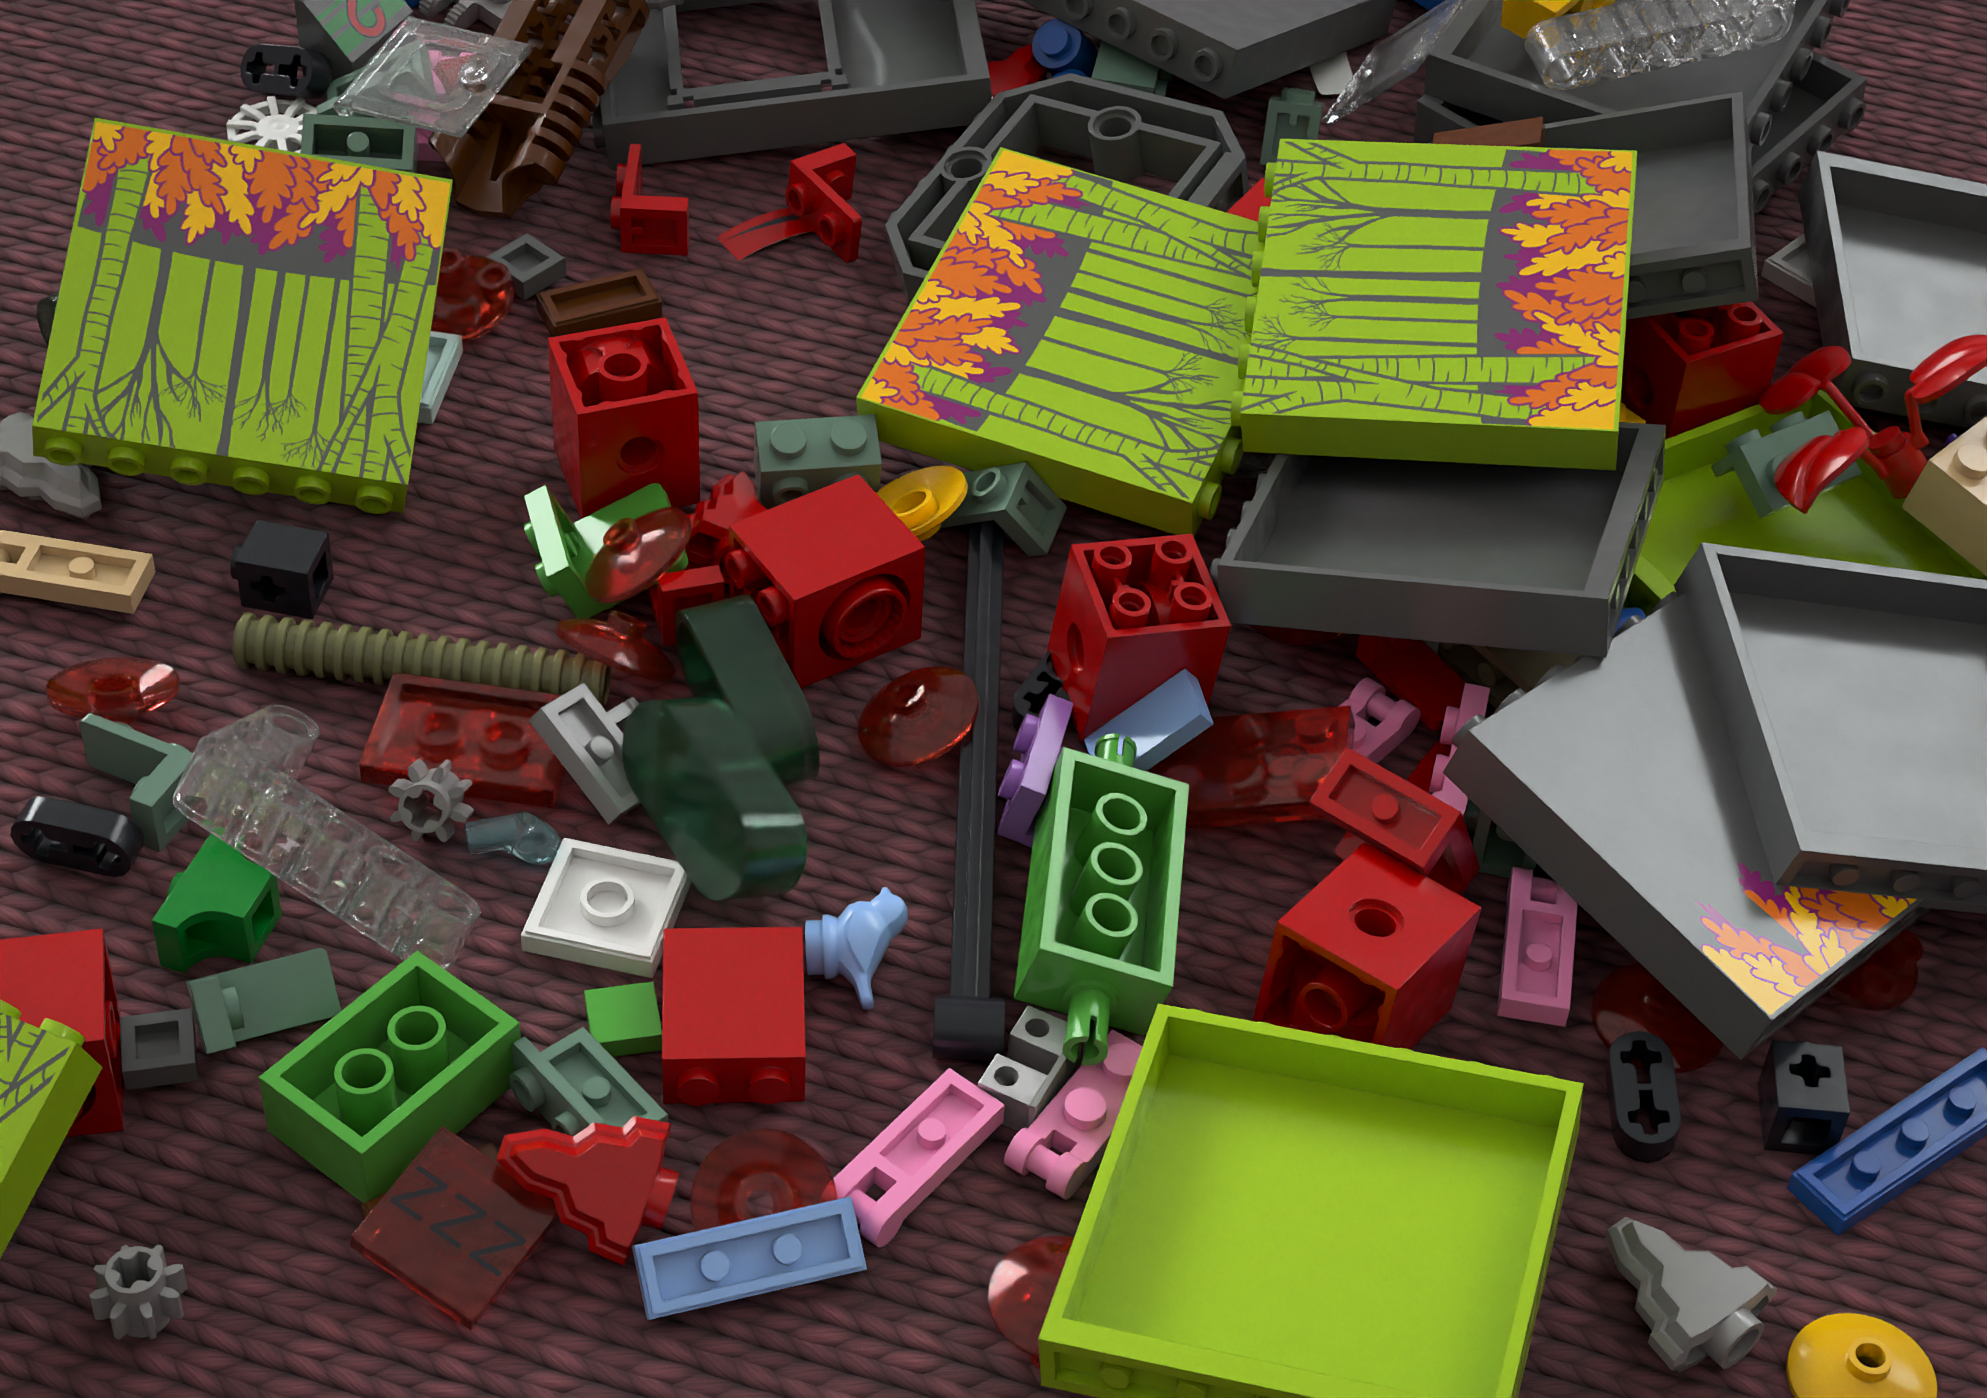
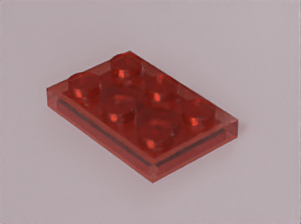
(475, 727)
(1259, 765)

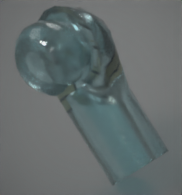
(515, 833)

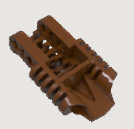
(544, 103)

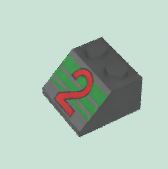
(347, 29)

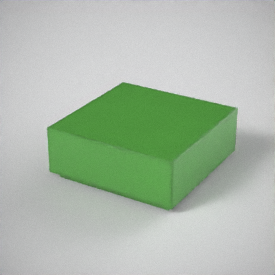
(624, 1018)

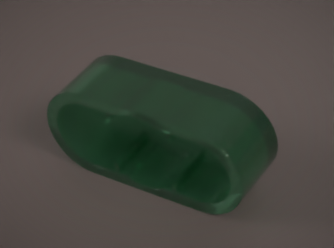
(735, 658)
(714, 798)

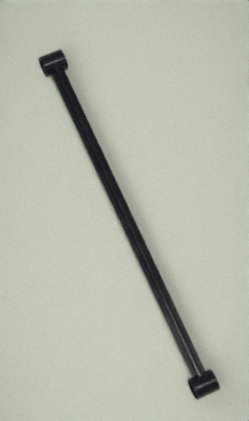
(969, 1020)

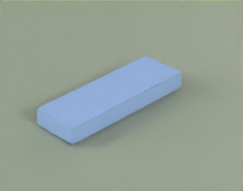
(748, 1258)

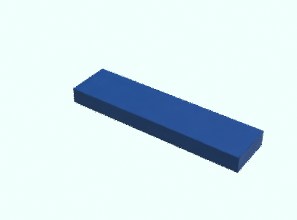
(1897, 1147)

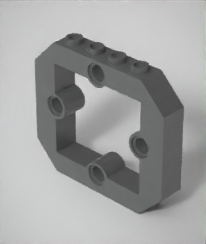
(1110, 123)

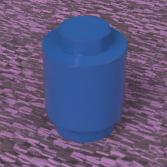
(1063, 47)

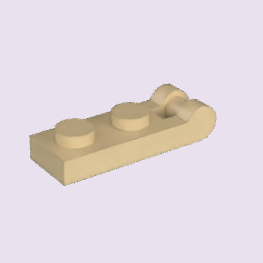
(73, 572)

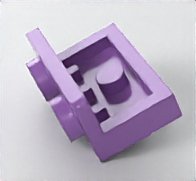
(1029, 778)

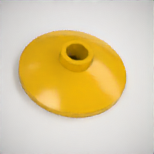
(925, 498)
(1829, 1353)

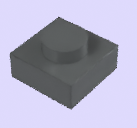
(530, 265)
(158, 1049)

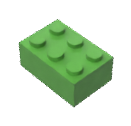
(389, 1075)

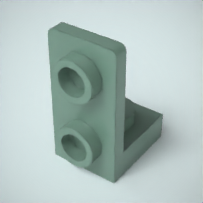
(1290, 117)
(1016, 502)
(148, 764)
(263, 998)

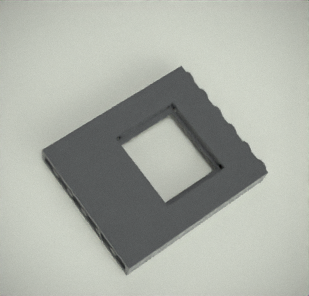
(888, 66)

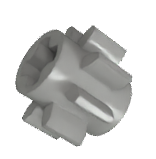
(414, 803)
(138, 1291)

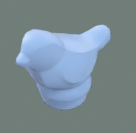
(855, 941)

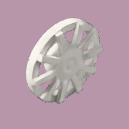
(273, 131)

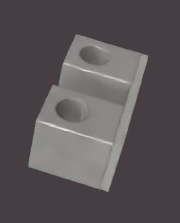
(1032, 1069)

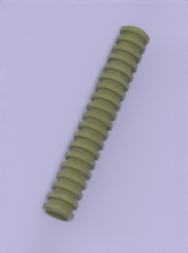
(382, 654)

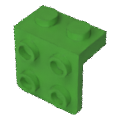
(570, 546)

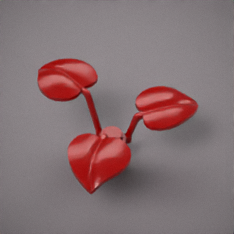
(1892, 453)

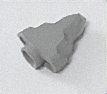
(63, 487)
(1689, 1297)

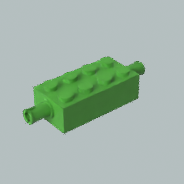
(1103, 895)

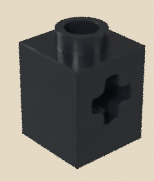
(283, 569)
(1807, 1084)

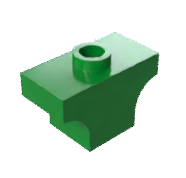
(216, 909)

